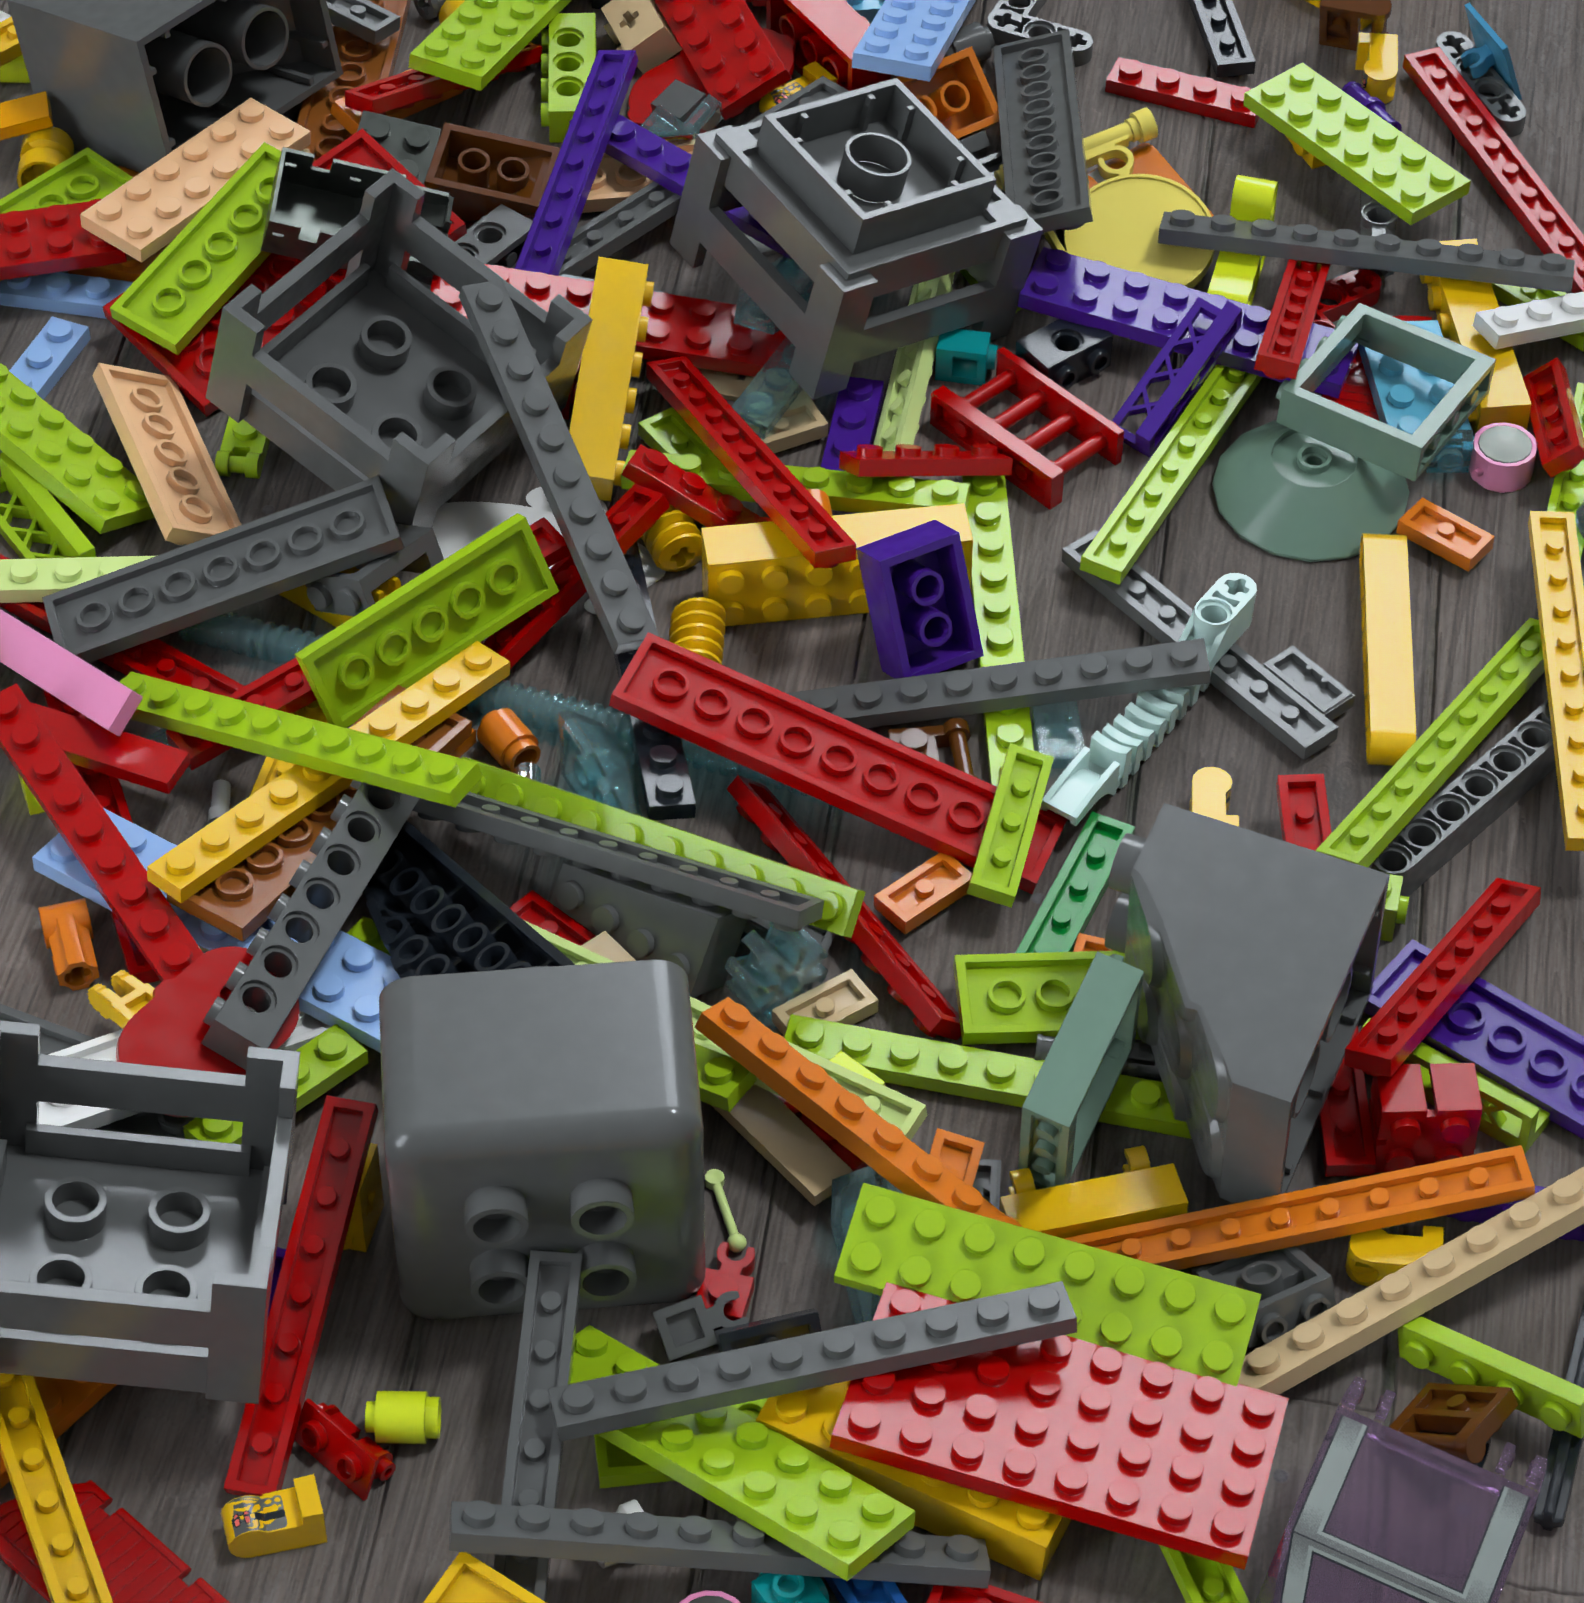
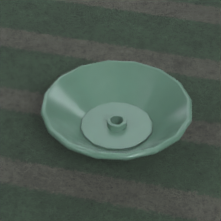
(1304, 495)

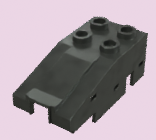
(316, 202)

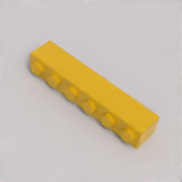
(1456, 308)
(607, 369)

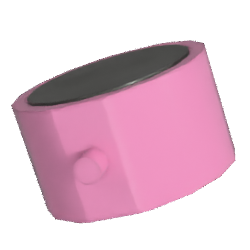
(1503, 457)

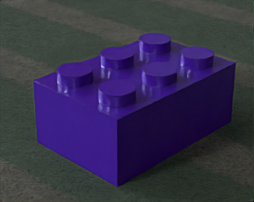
(920, 601)

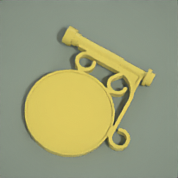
(1130, 210)

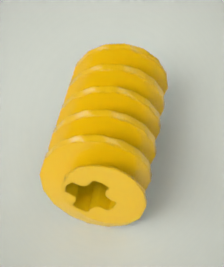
(674, 541)
(699, 627)

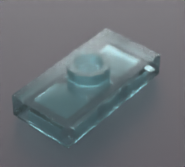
(1058, 731)

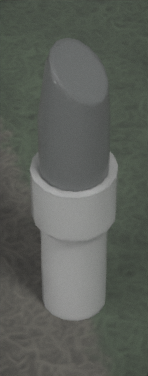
(220, 799)

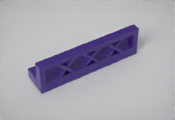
(1183, 380)

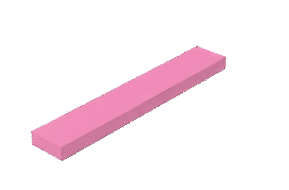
(66, 675)

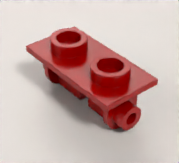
(333, 1442)

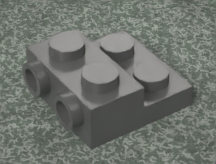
(1290, 1287)

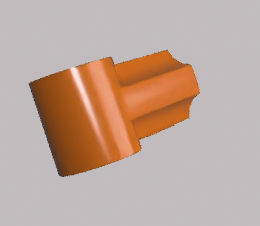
(69, 936)

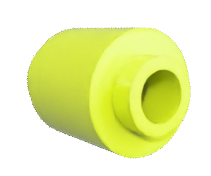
(403, 1417)

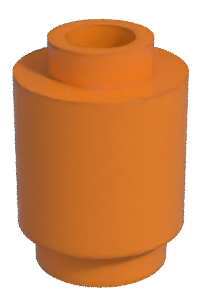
(508, 739)

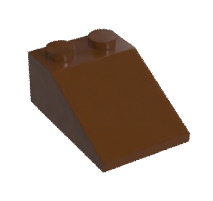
(489, 171)

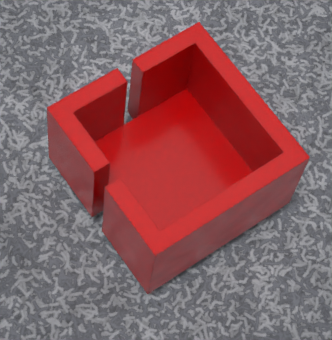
(1410, 1133)

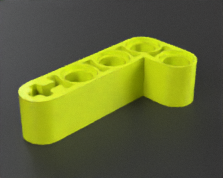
(1238, 273)

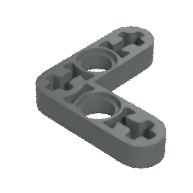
(1016, 24)

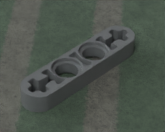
(1513, 112)

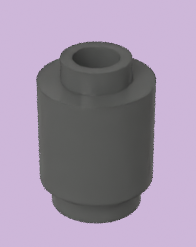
(976, 36)

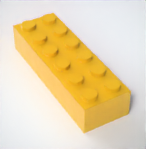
(767, 579)
(1013, 1532)

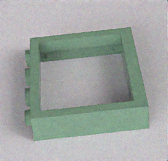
(1365, 436)
(1080, 1071)

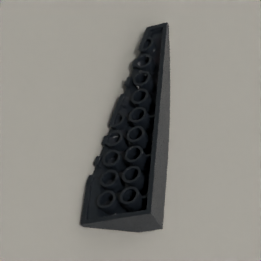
(445, 920)

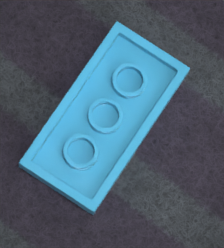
(1403, 392)

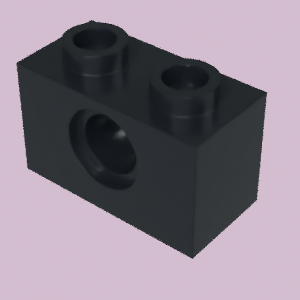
(1066, 351)

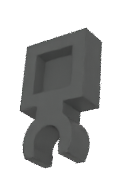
(690, 1326)

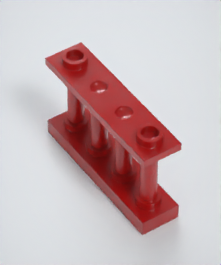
(1031, 471)

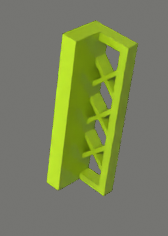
(36, 503)
(1504, 1113)

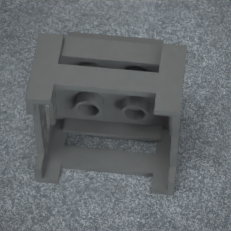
(865, 204)
(382, 365)
(139, 1247)

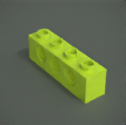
(566, 60)

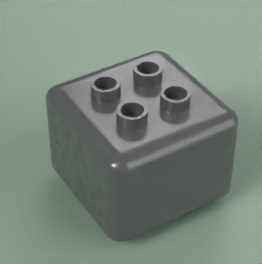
(543, 1122)

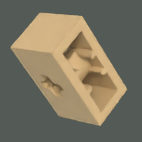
(641, 28)

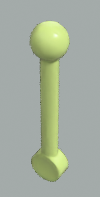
(715, 1181)

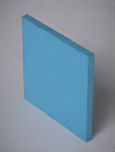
(1489, 52)

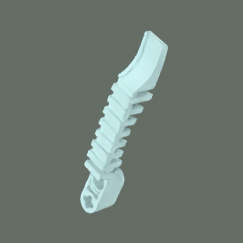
(1117, 752)

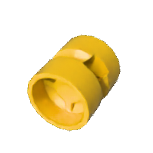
(42, 152)

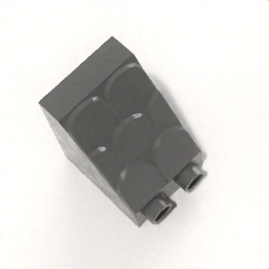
(160, 71)
(1247, 984)

